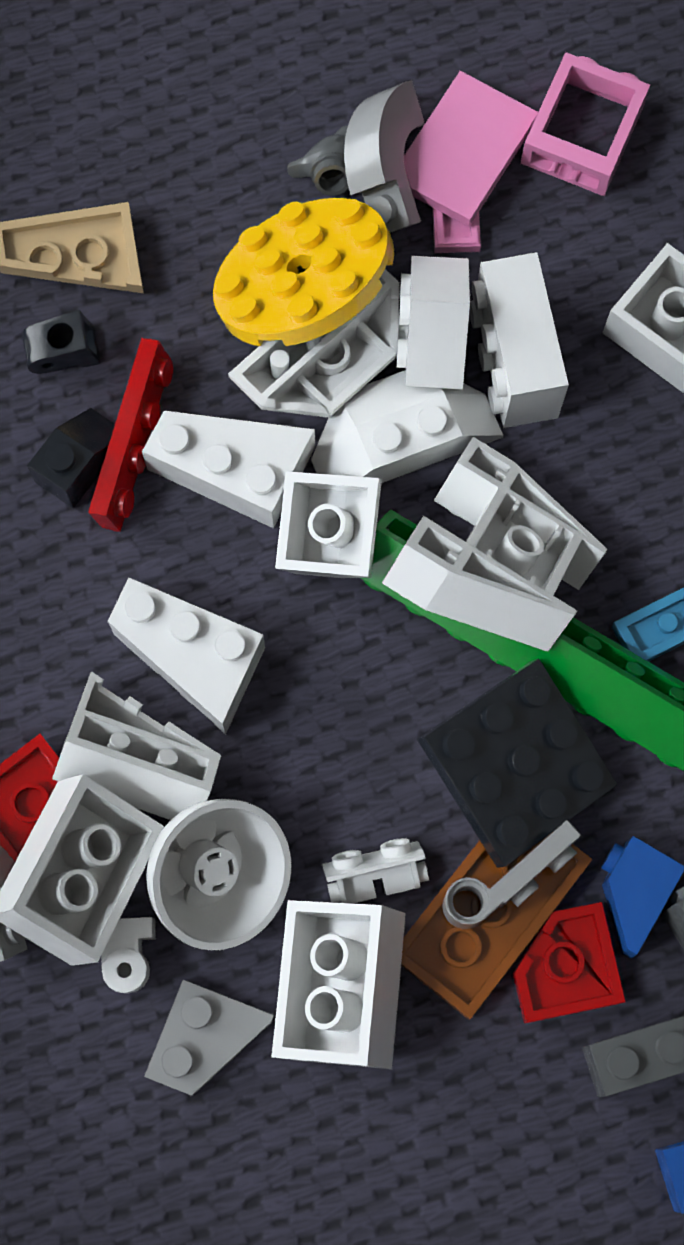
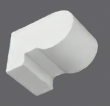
(122, 960)

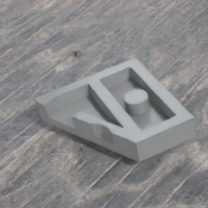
(202, 1037)

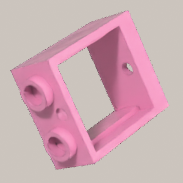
(571, 161)

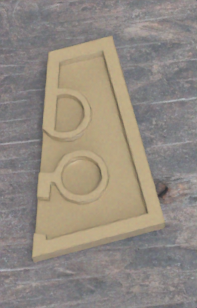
(74, 247)

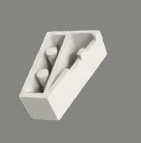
(230, 459)
(134, 755)

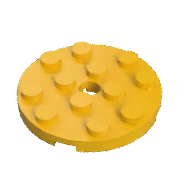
(345, 257)

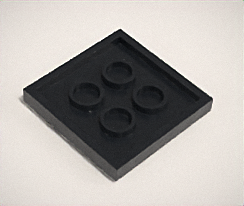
(517, 763)

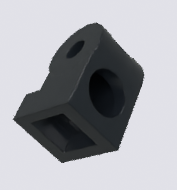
(60, 343)

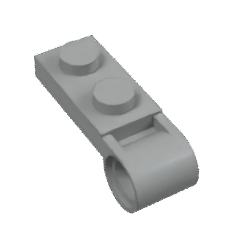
(518, 882)

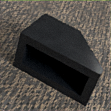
(72, 456)

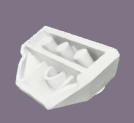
(328, 370)
(402, 429)

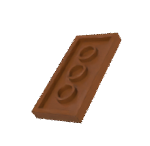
(469, 963)

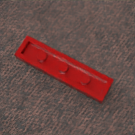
(136, 418)

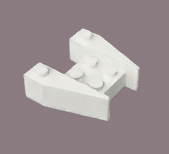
(509, 562)

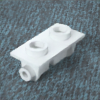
(392, 863)

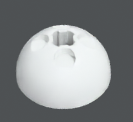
(237, 882)

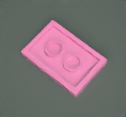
(466, 147)

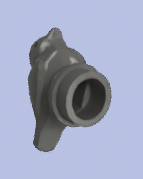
(324, 164)

